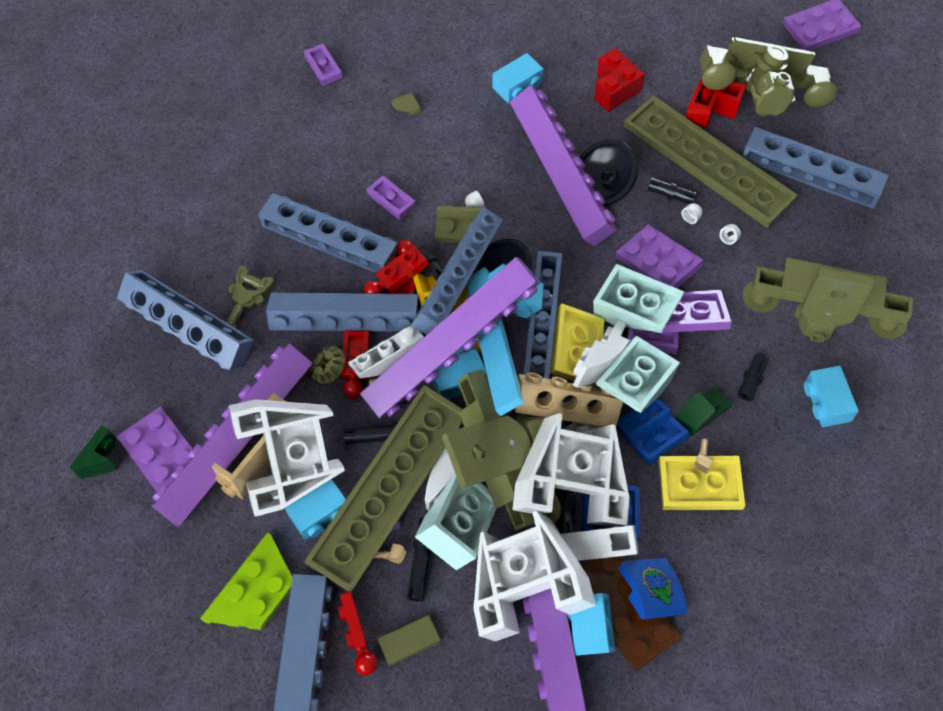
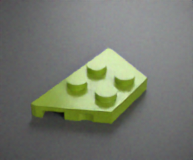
(254, 590)

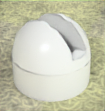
(474, 199)
(692, 213)
(733, 238)

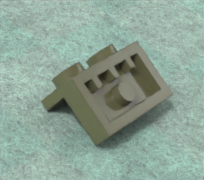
(453, 222)

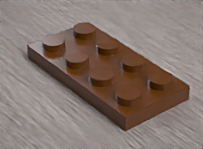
(635, 638)

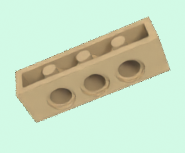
(603, 413)

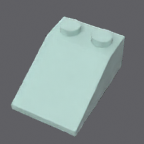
(636, 300)
(639, 374)
(456, 522)

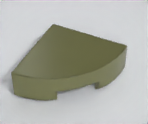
(406, 104)

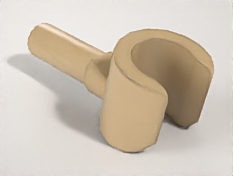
(703, 462)
(395, 555)

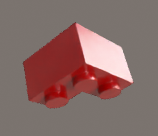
(617, 81)
(723, 102)

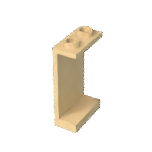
(251, 468)

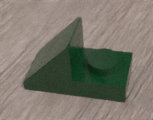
(702, 410)
(91, 459)

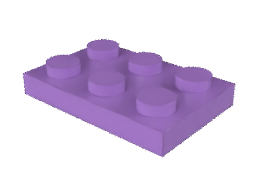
(821, 24)
(659, 257)
(699, 313)
(156, 447)

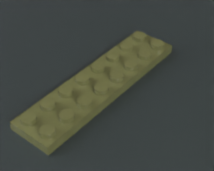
(711, 161)
(384, 490)

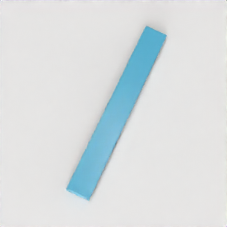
(497, 357)

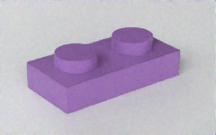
(323, 64)
(391, 197)
(663, 341)

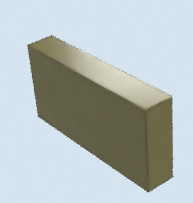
(409, 640)

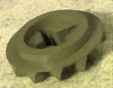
(333, 368)

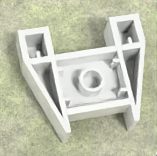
(293, 449)
(574, 464)
(524, 567)

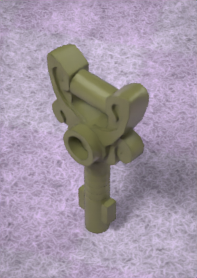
(247, 298)

